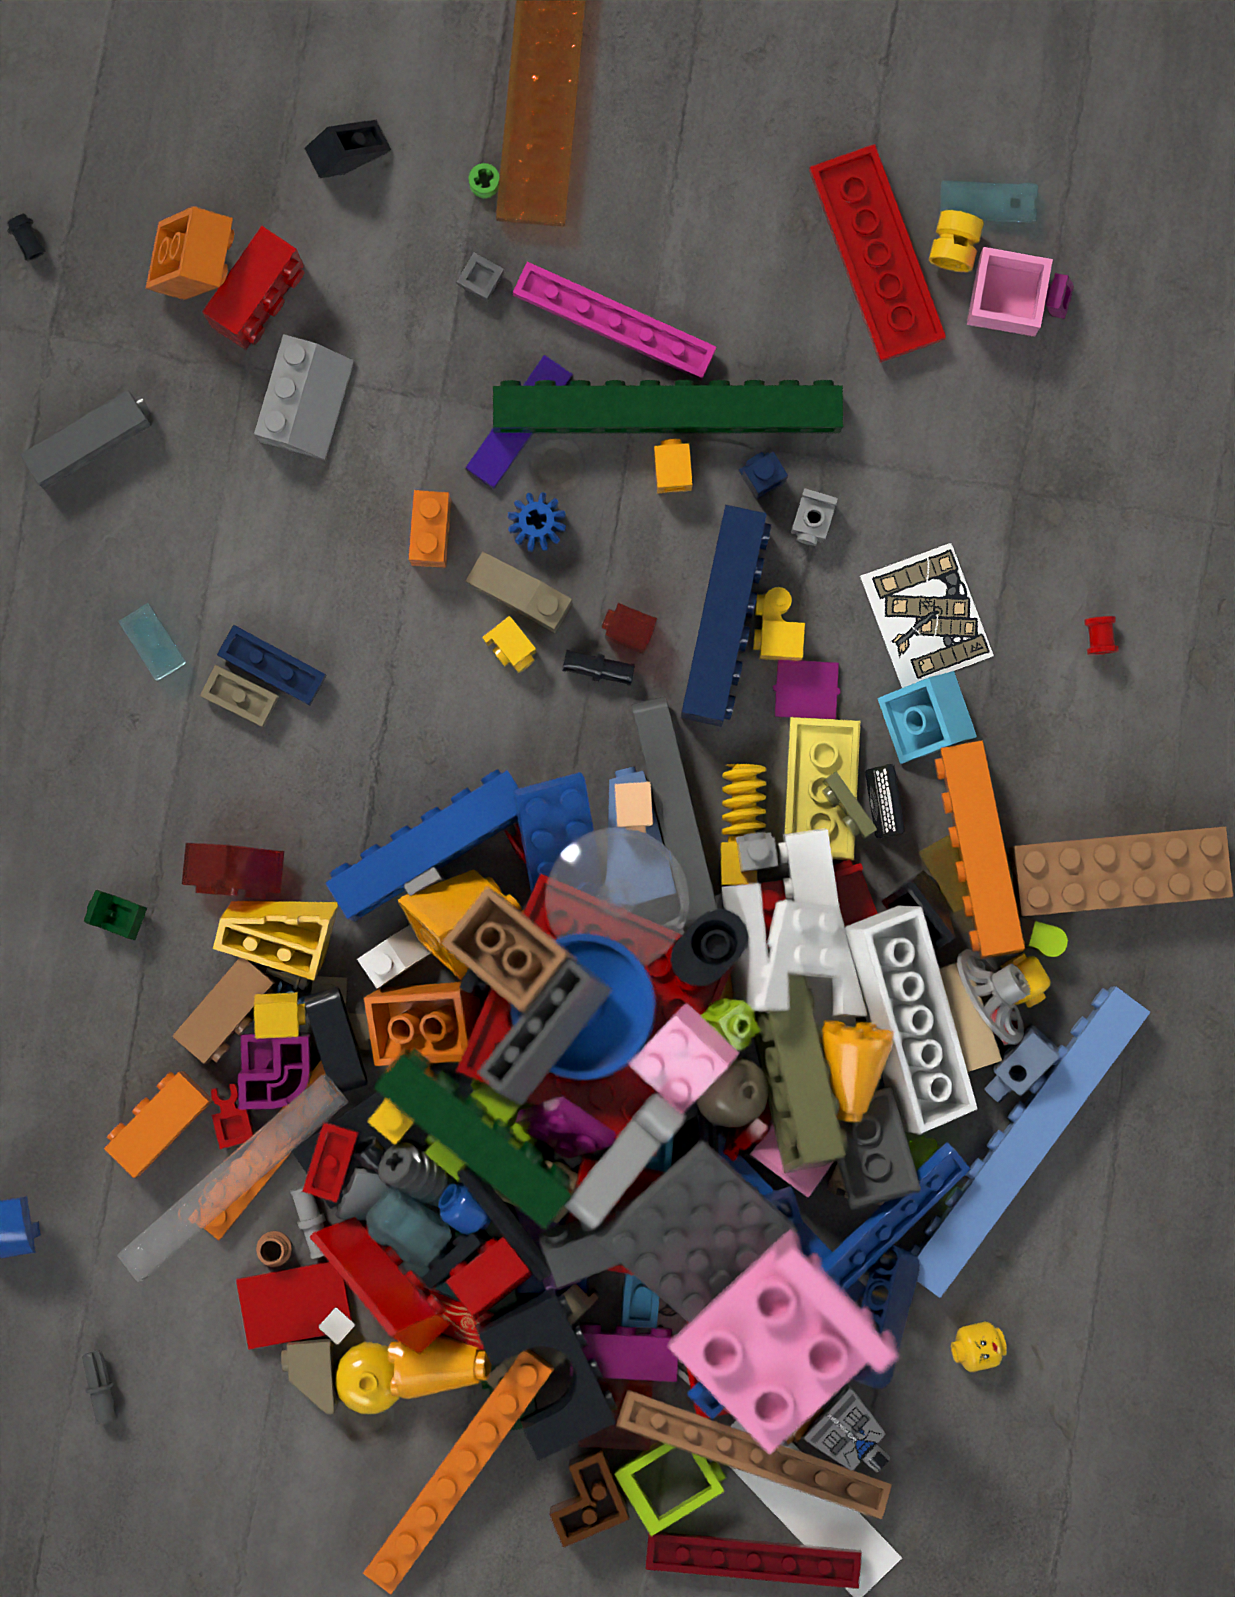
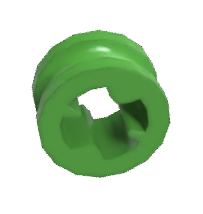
(474, 177)

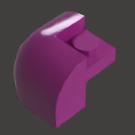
(273, 1070)

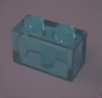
(407, 1227)

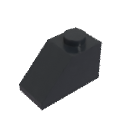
(346, 147)

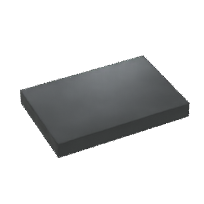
(877, 1155)

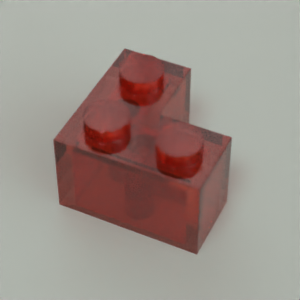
(232, 868)

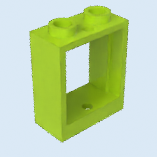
(641, 1502)

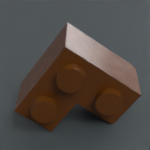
(597, 1505)

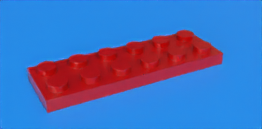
(877, 253)

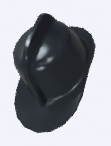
(709, 947)

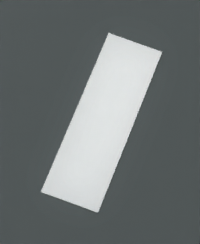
(825, 1525)

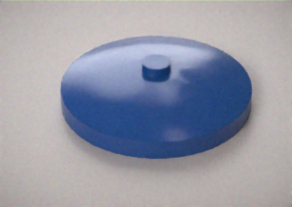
(620, 1023)

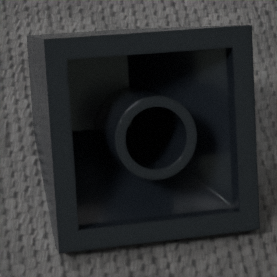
(925, 892)

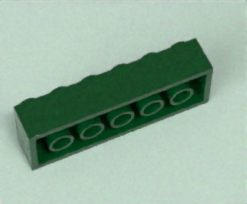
(474, 1137)

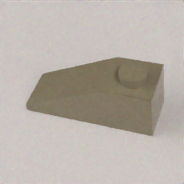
(520, 592)

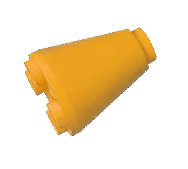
(855, 1064)
(439, 1368)

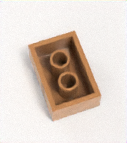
(506, 949)

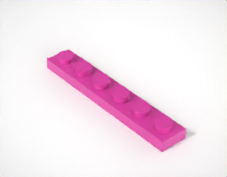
(614, 321)

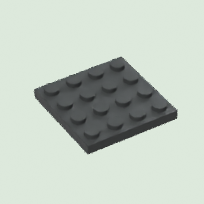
(694, 1231)

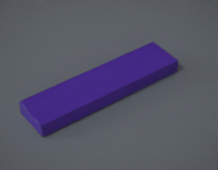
(501, 449)

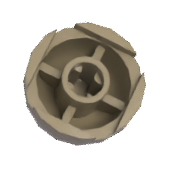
(735, 1095)

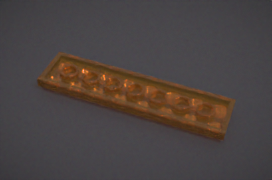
(540, 112)

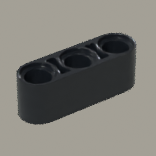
(335, 1039)

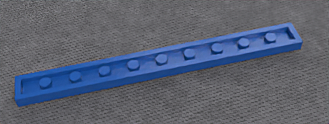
(875, 1237)

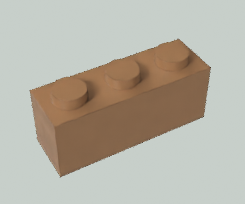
(224, 1011)

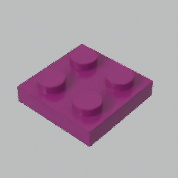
(565, 1128)

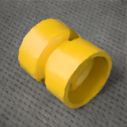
(955, 246)

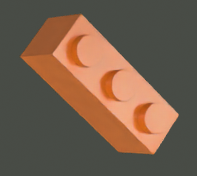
(157, 1122)

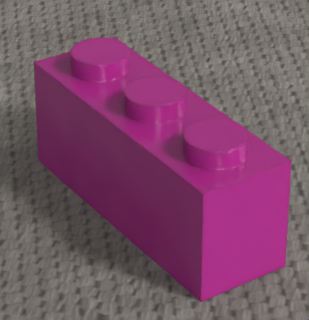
(631, 1353)

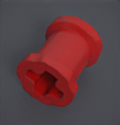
(1101, 635)

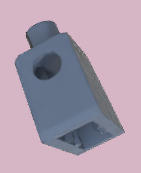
(1034, 1053)

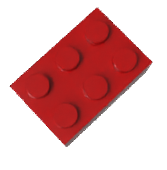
(254, 288)

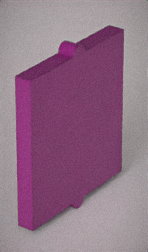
(806, 689)

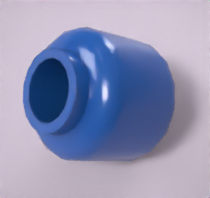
(462, 1210)

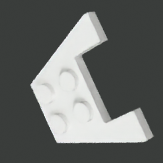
(811, 943)

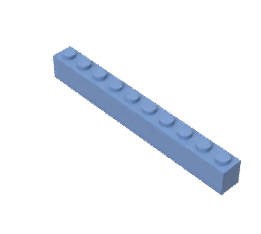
(1027, 1138)

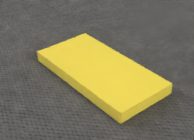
(814, 754)

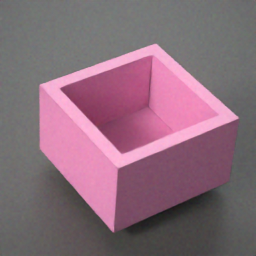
(1009, 291)
(684, 1058)

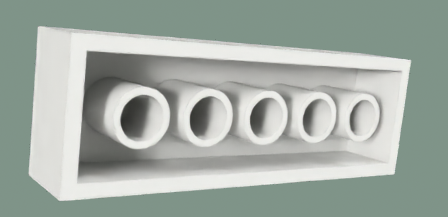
(908, 996)

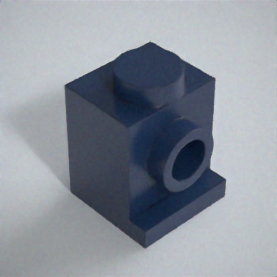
(763, 474)

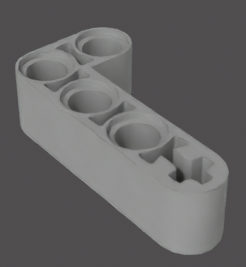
(624, 1160)

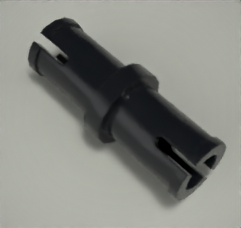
(598, 667)

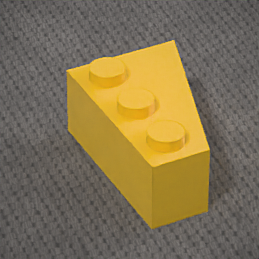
(278, 934)

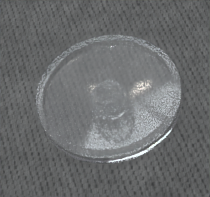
(621, 889)

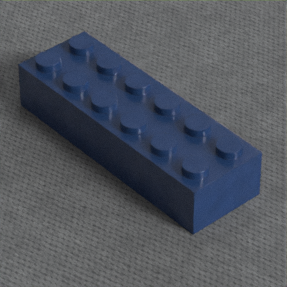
(723, 616)

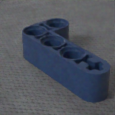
(889, 1300)

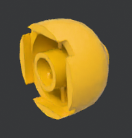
(365, 1378)

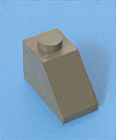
(312, 1370)

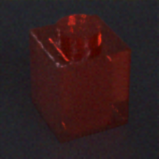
(629, 627)

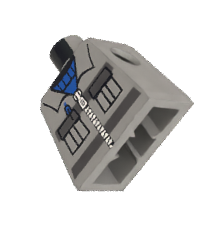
(848, 1432)

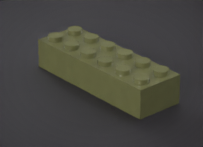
(798, 1082)

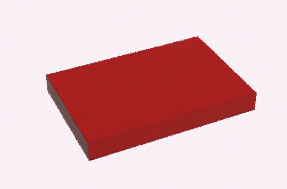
(290, 1303)

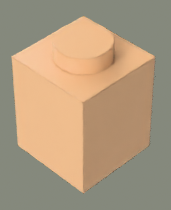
(634, 806)

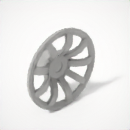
(1007, 987)

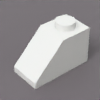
(393, 957)

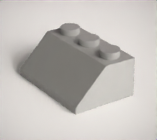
(303, 397)

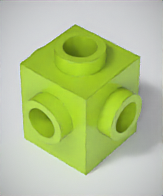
(732, 1021)

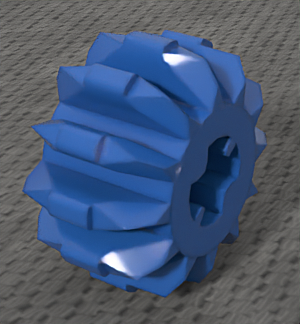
(529, 531)

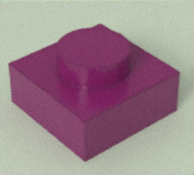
(1059, 295)

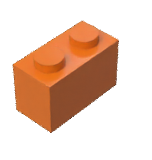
(429, 529)

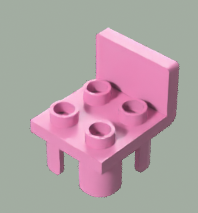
(780, 1343)

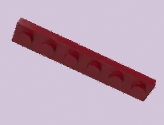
(753, 1560)

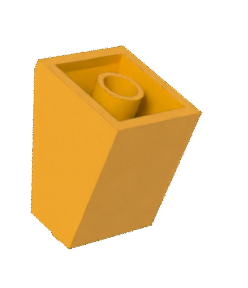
(440, 907)

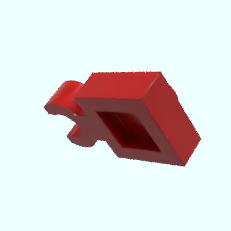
(232, 1124)

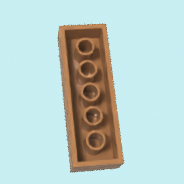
(1121, 871)

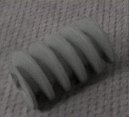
(414, 1173)

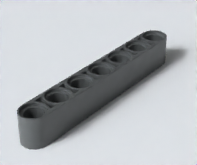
(674, 802)

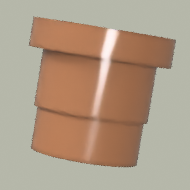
(284, 1242)

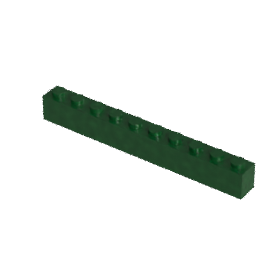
(667, 408)

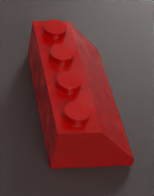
(383, 1283)

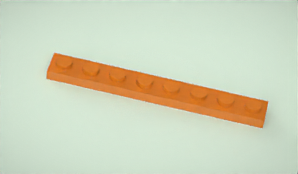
(458, 1470)

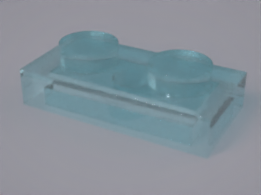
(152, 642)

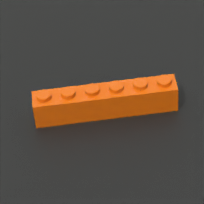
(980, 849)

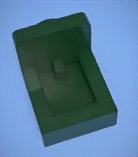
(115, 914)

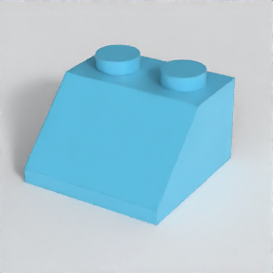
(927, 717)

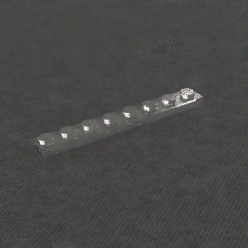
(232, 1178)

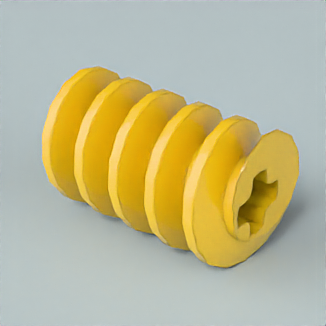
(743, 799)

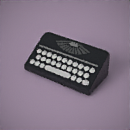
(884, 801)

